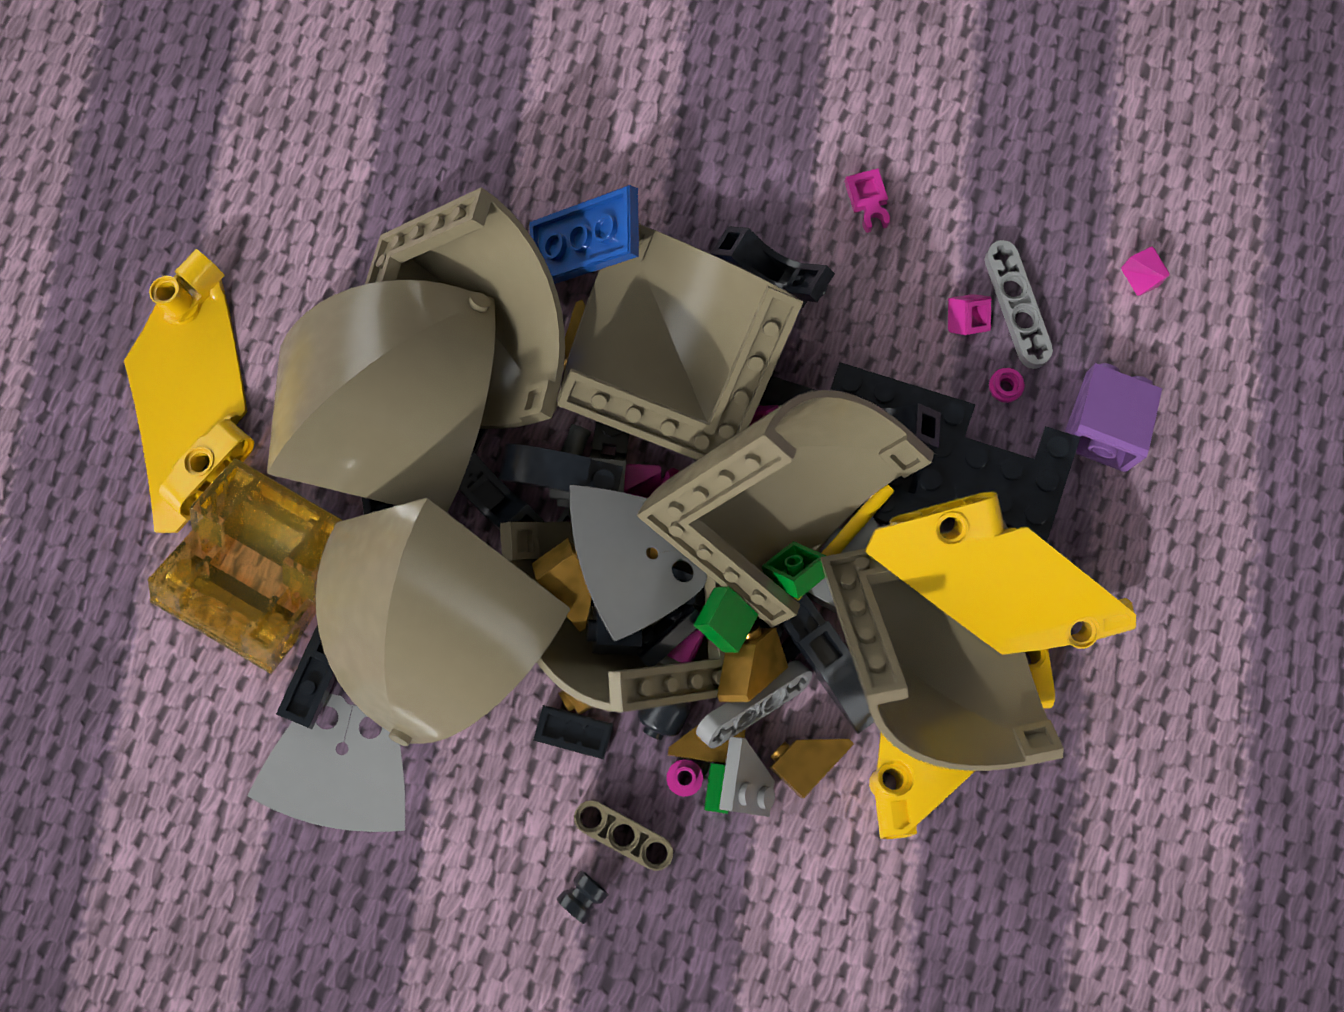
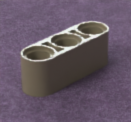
(605, 834)

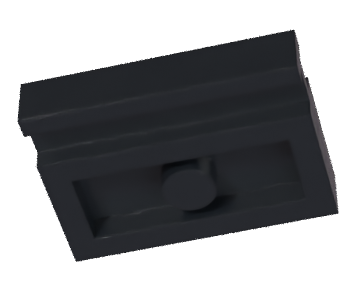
(667, 634)

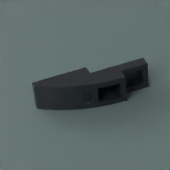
(830, 661)

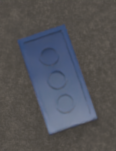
(589, 234)

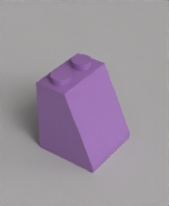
(1114, 417)

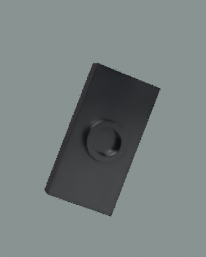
(573, 732)

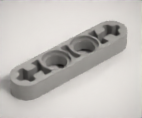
(1023, 303)
(736, 716)

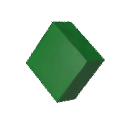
(795, 569)
(726, 619)
(714, 788)

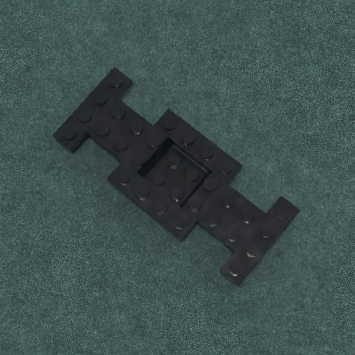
(961, 466)

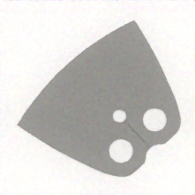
(614, 563)
(330, 789)

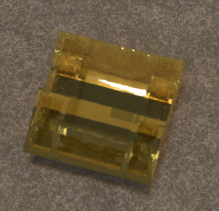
(247, 565)

